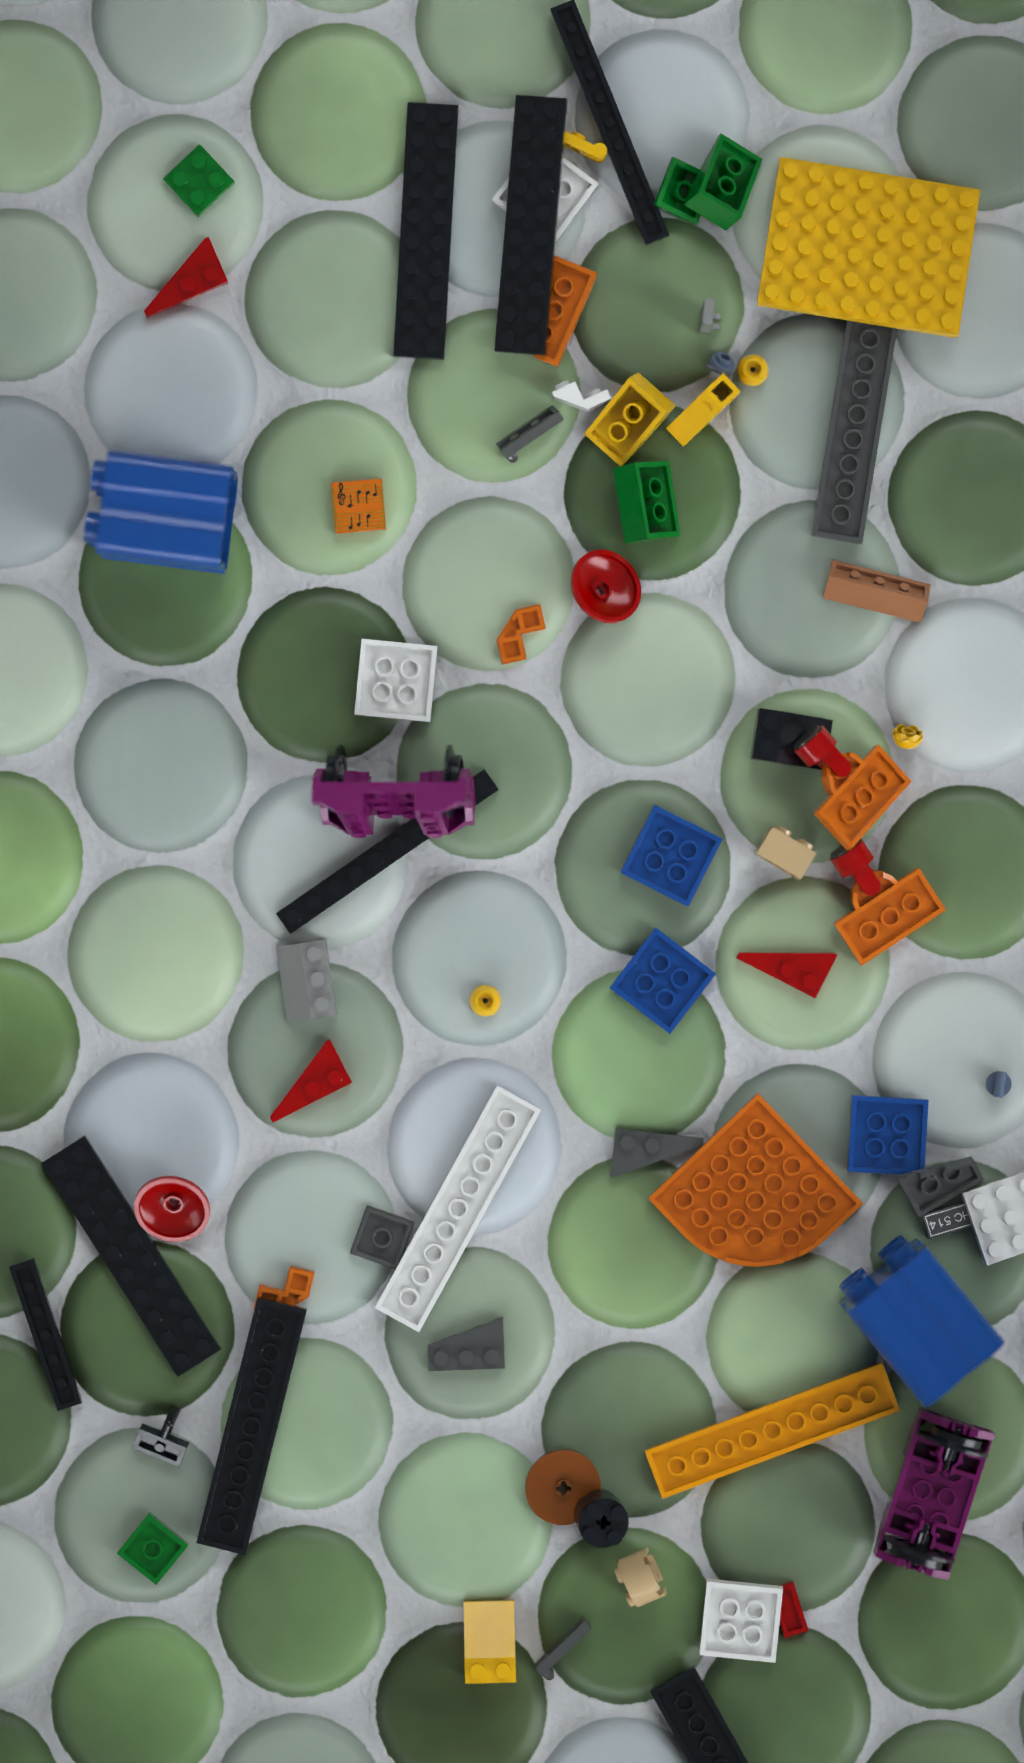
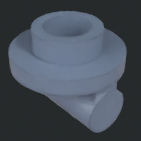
(721, 363)
(998, 1084)

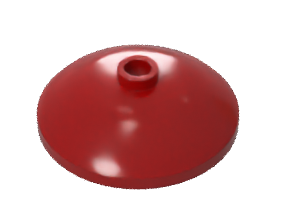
(614, 580)
(171, 1218)

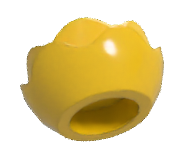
(744, 370)
(907, 737)
(476, 1000)

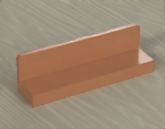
(876, 591)

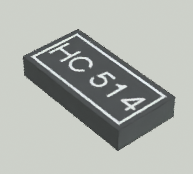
(946, 1220)

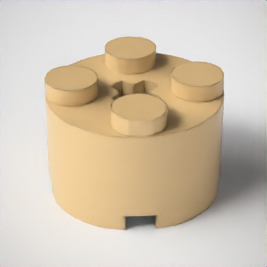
(640, 1577)

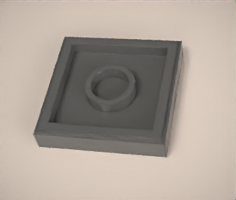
(382, 1237)

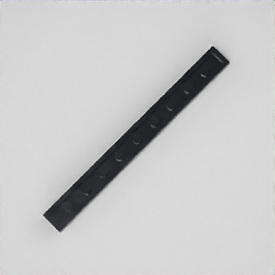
(609, 122)
(366, 866)

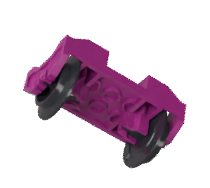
(439, 800)
(933, 1494)

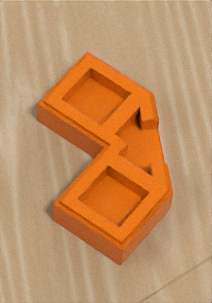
(521, 622)
(296, 1288)

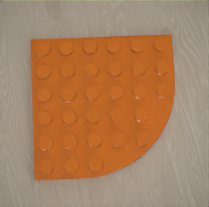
(755, 1192)

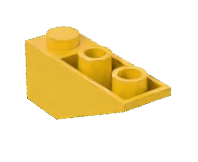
(703, 409)

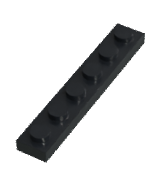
(45, 1334)

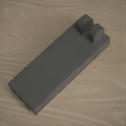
(528, 432)
(560, 1648)

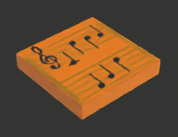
(358, 506)

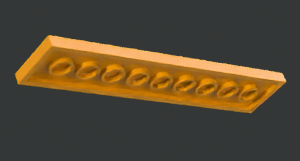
(772, 1430)

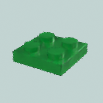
(198, 180)
(152, 1548)

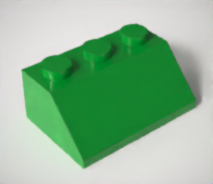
(646, 501)

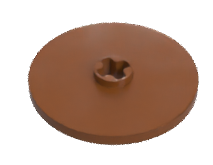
(548, 1473)

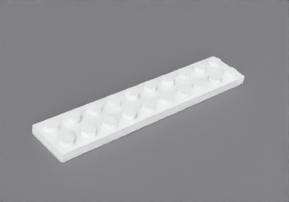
(458, 1208)

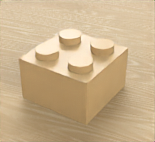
(784, 852)

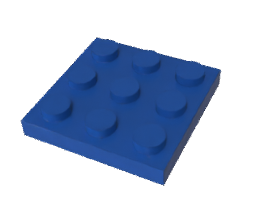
(671, 855)
(662, 980)
(887, 1134)

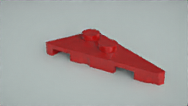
(195, 277)
(798, 970)
(320, 1078)

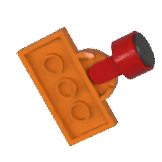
(855, 786)
(882, 906)

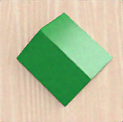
(675, 190)

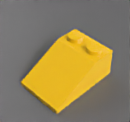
(629, 419)
(489, 1641)

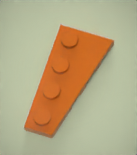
(568, 297)

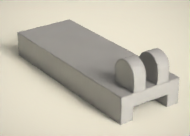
(708, 316)

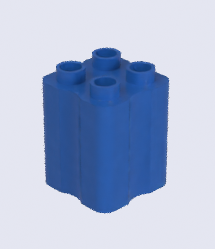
(163, 511)
(919, 1319)

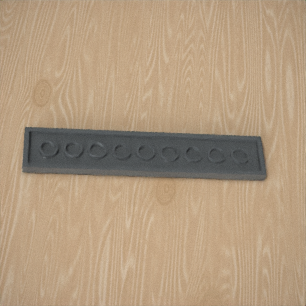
(854, 432)

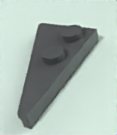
(641, 1148)

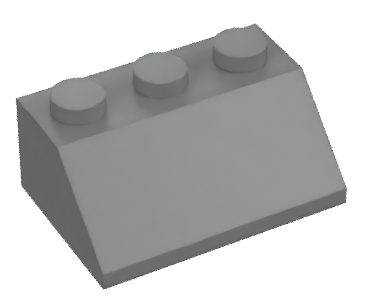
(306, 980)

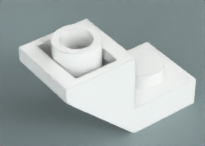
(570, 394)

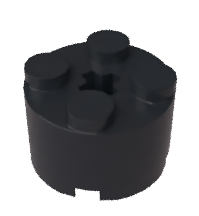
(592, 1508)

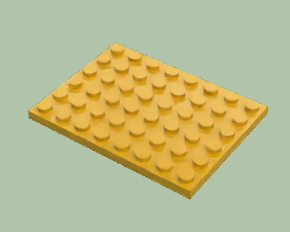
(868, 247)

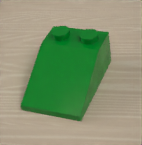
(724, 183)

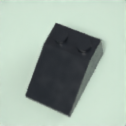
(778, 732)

